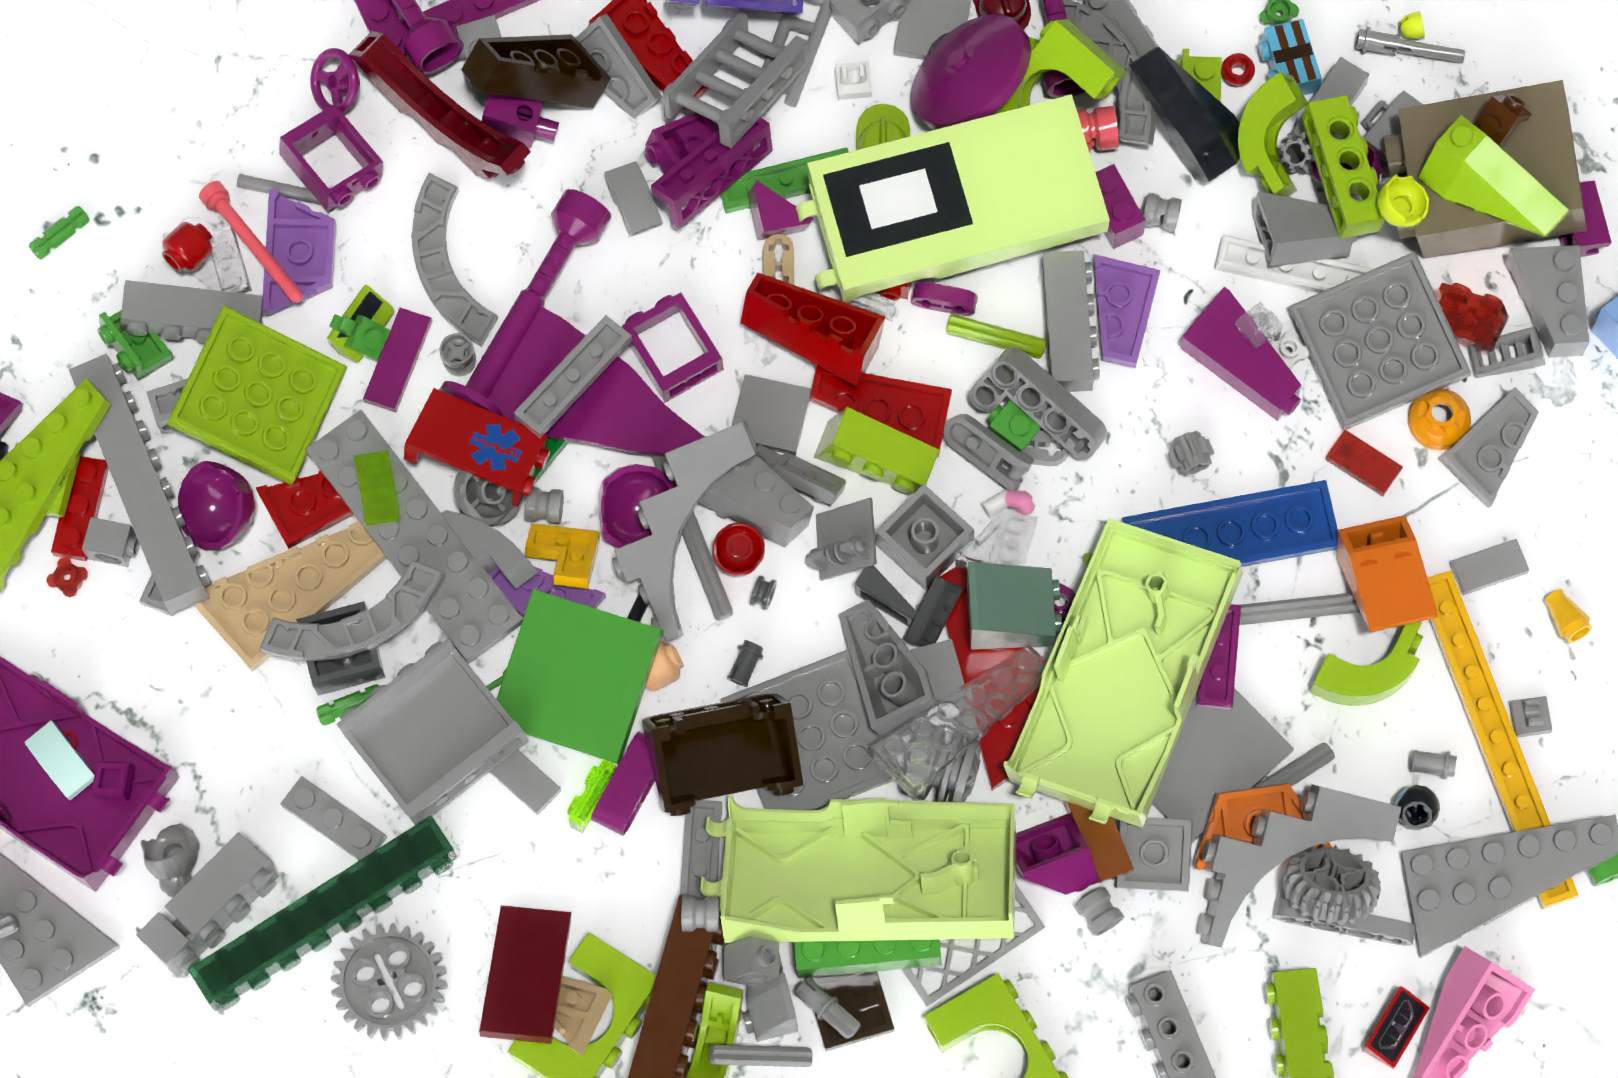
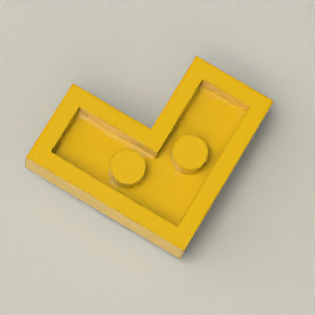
(571, 547)

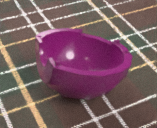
(620, 501)
(215, 505)

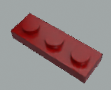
(82, 505)

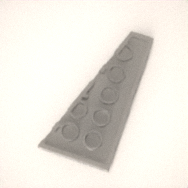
(1484, 878)
(51, 937)

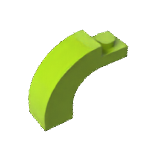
(1260, 127)
(1364, 685)
(718, 1027)

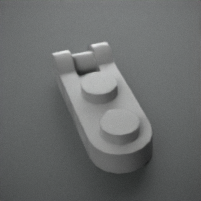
(987, 450)

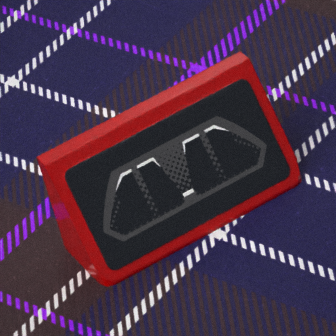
(1396, 1028)

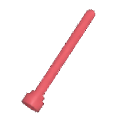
(217, 198)

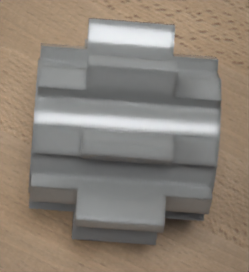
(1291, 156)
(1191, 453)

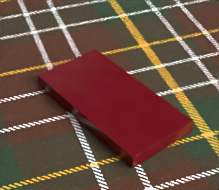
(525, 974)

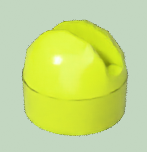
(1412, 26)

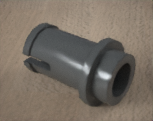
(745, 663)

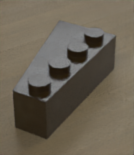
(537, 69)

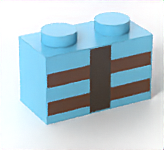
(1291, 52)

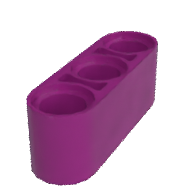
(626, 788)

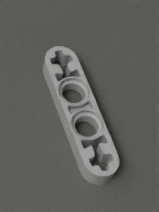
(1372, 928)

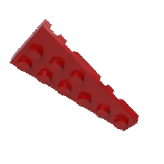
(1004, 734)

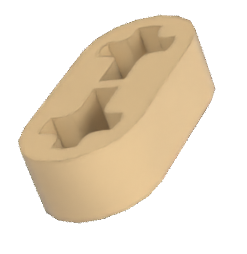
(770, 265)

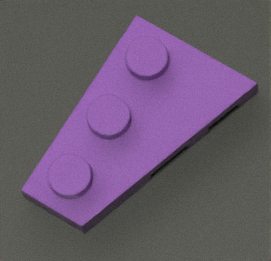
(1124, 306)
(543, 582)

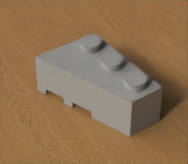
(1554, 293)
(761, 499)

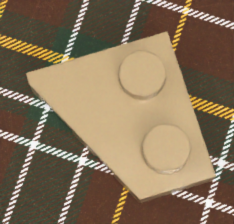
(580, 1012)

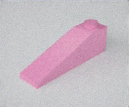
(1470, 1010)

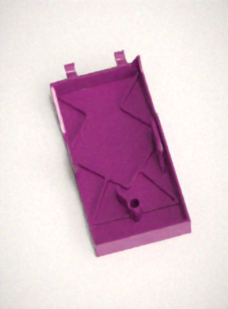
(81, 833)

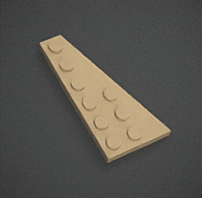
(287, 588)

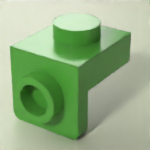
(1013, 425)

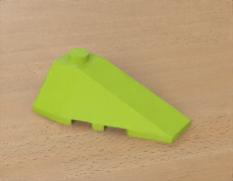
(1479, 174)

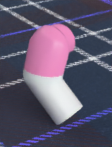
(1009, 498)

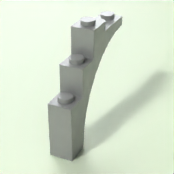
(666, 514)
(1242, 864)

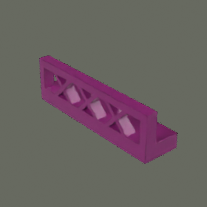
(710, 163)

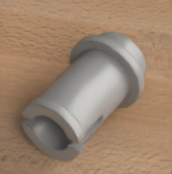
(1434, 763)

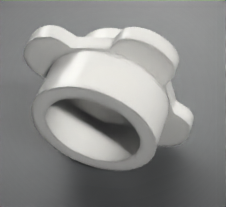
(1291, 341)

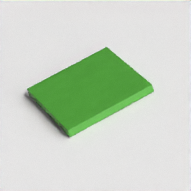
(578, 675)

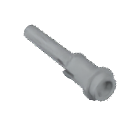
(1391, 44)

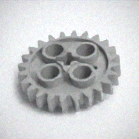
(360, 996)

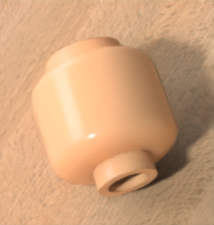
(665, 667)

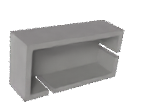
(209, 905)

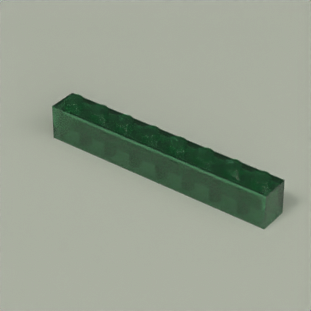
(322, 914)

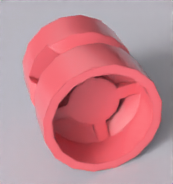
(1100, 128)

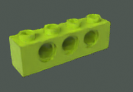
(1350, 215)

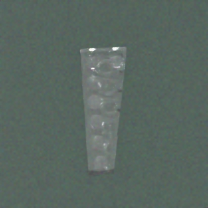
(939, 734)

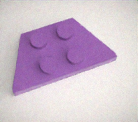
(302, 246)

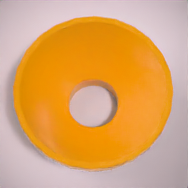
(1438, 434)

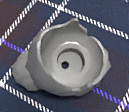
(171, 866)

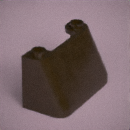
(723, 750)

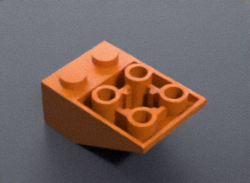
(1386, 573)

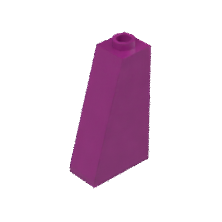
(1228, 354)

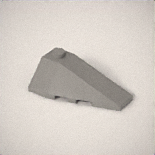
(770, 1009)

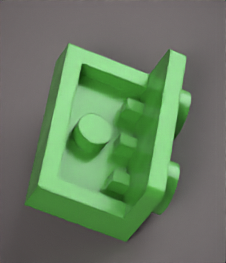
(135, 353)

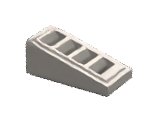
(1510, 364)

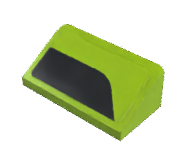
(366, 304)

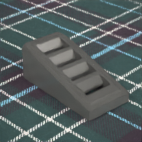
(884, 596)

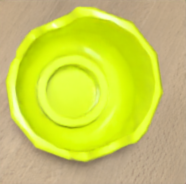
(1403, 201)

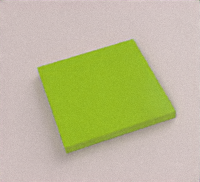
(256, 395)

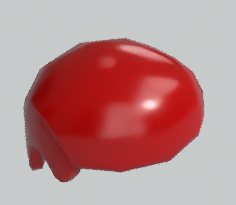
(738, 549)

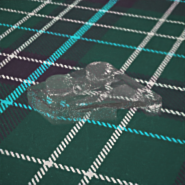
(225, 266)
(1001, 541)

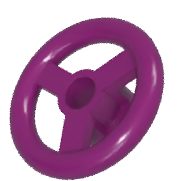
(340, 82)

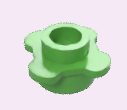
(1287, 8)

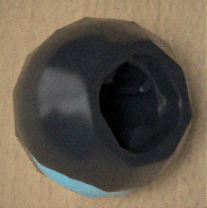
(1419, 807)

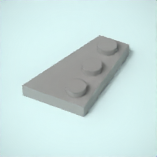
(629, 81)
(1490, 446)

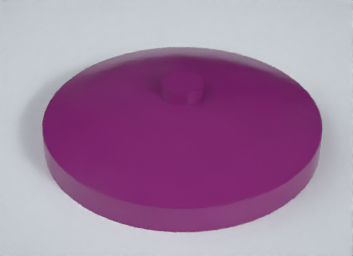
(971, 71)

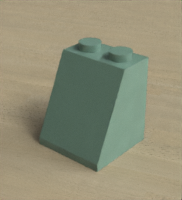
(1011, 606)

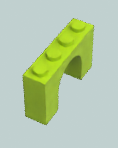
(1073, 53)
(631, 995)
(992, 1008)

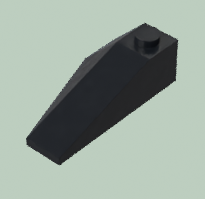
(1194, 118)

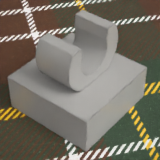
(1531, 716)

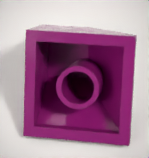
(1055, 856)

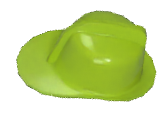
(881, 125)

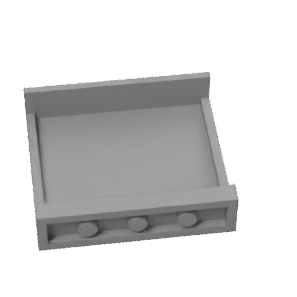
(431, 731)

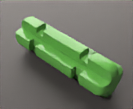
(59, 232)
(327, 713)

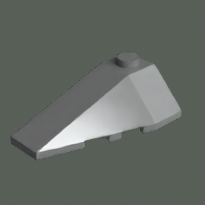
(887, 671)

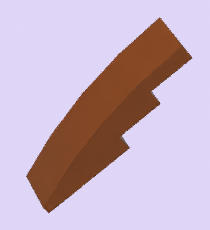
(1104, 843)

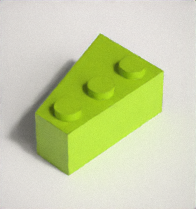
(876, 451)

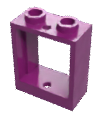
(317, 130)
(687, 375)

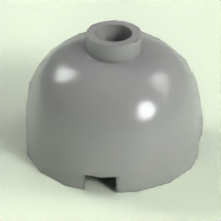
(483, 499)

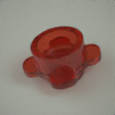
(71, 586)

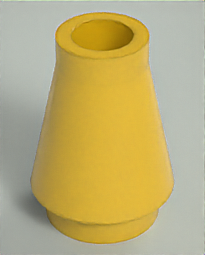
(1568, 617)

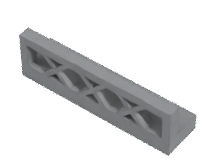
(572, 376)

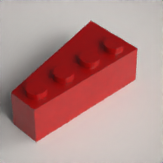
(814, 326)

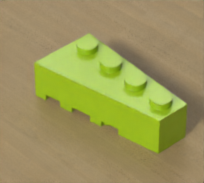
(1298, 1025)

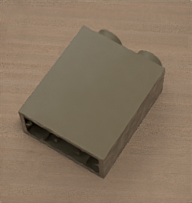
(1538, 145)

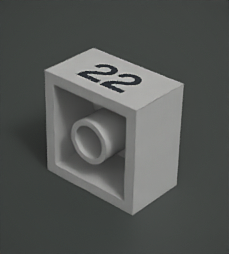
(924, 536)

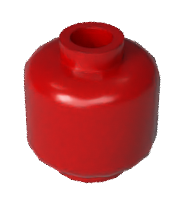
(187, 247)

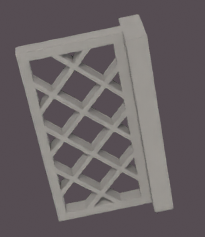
(991, 957)

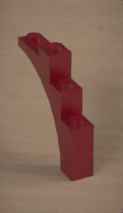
(447, 122)

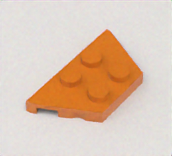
(1236, 810)

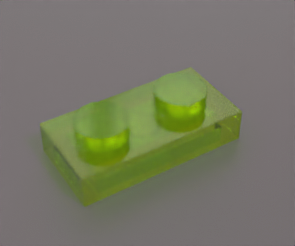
(583, 807)

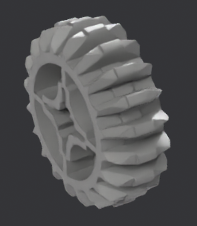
(1331, 885)

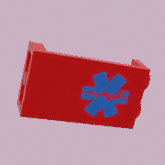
(478, 443)

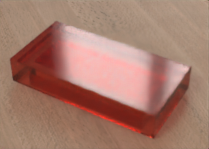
(1364, 463)

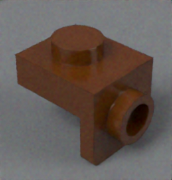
(1502, 117)

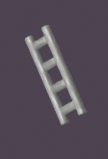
(814, 30)

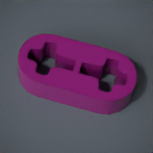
(944, 298)

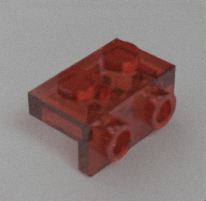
(1473, 317)

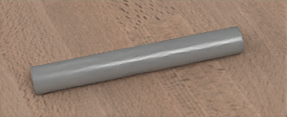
(285, 190)

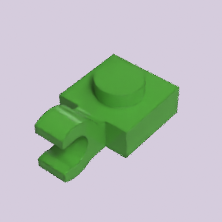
(363, 335)

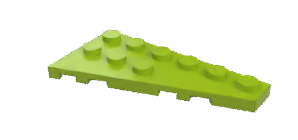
(38, 464)

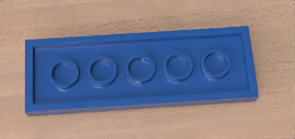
(1253, 525)

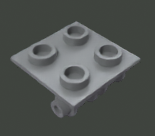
(844, 540)

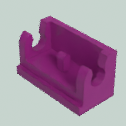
(1597, 230)

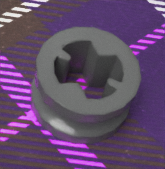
(763, 592)

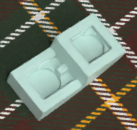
(60, 760)

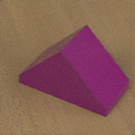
(773, 213)

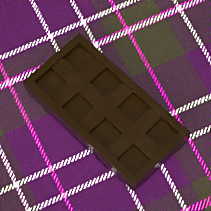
(863, 999)

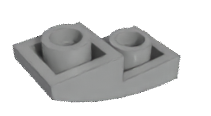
(633, 197)

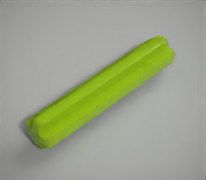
(995, 335)

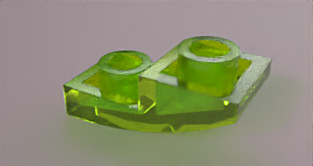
(376, 487)

